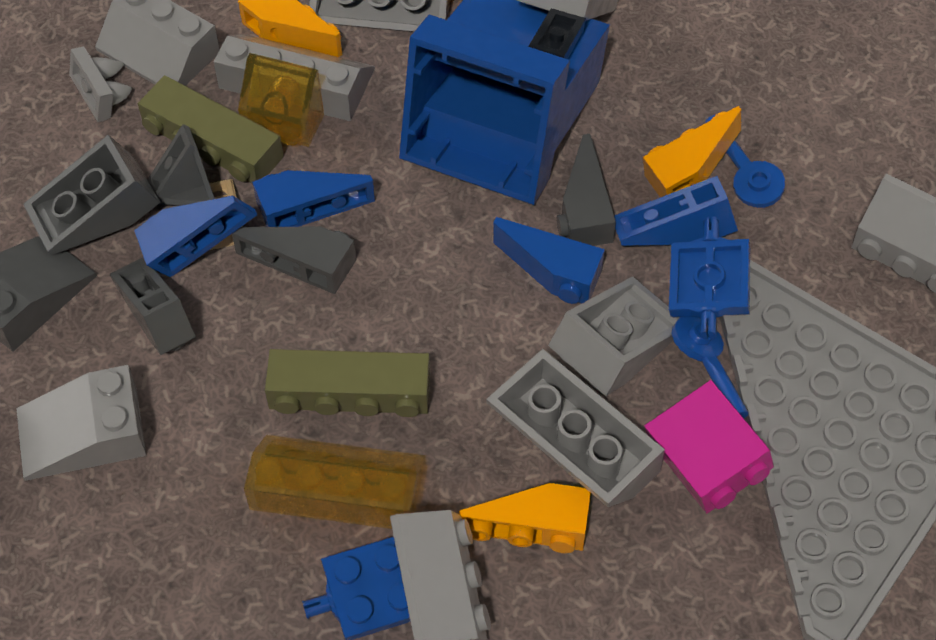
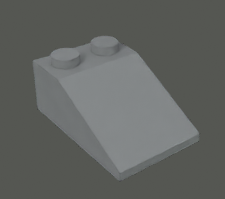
(614, 334)
(81, 424)

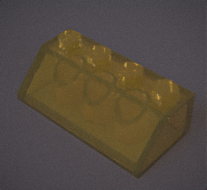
(332, 481)

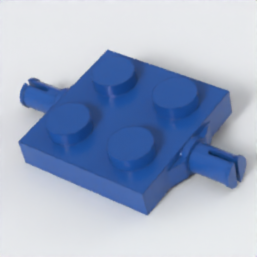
(710, 278)
(363, 590)

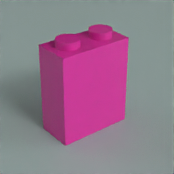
(710, 447)

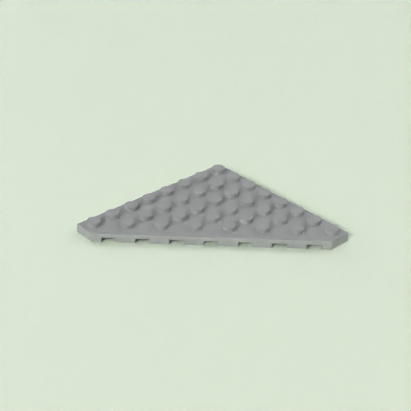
(847, 447)

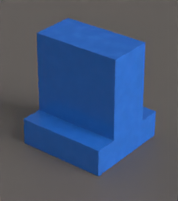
(488, 102)

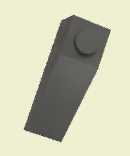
(586, 205)
(301, 252)
(153, 306)

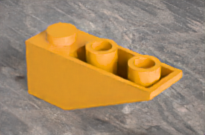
(290, 24)
(693, 154)
(541, 515)

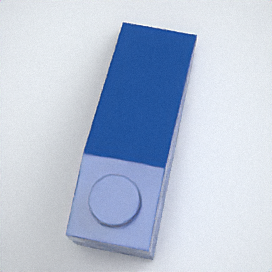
(308, 196)
(677, 216)
(188, 231)
(556, 262)

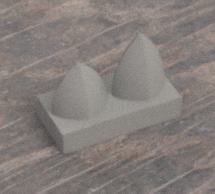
(90, 77)

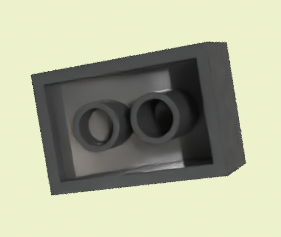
(91, 198)
(35, 288)

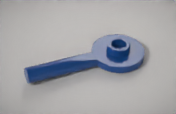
(755, 182)
(687, 338)

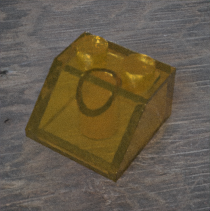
(282, 98)

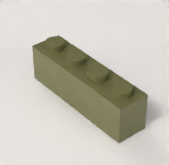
(218, 132)
(348, 382)

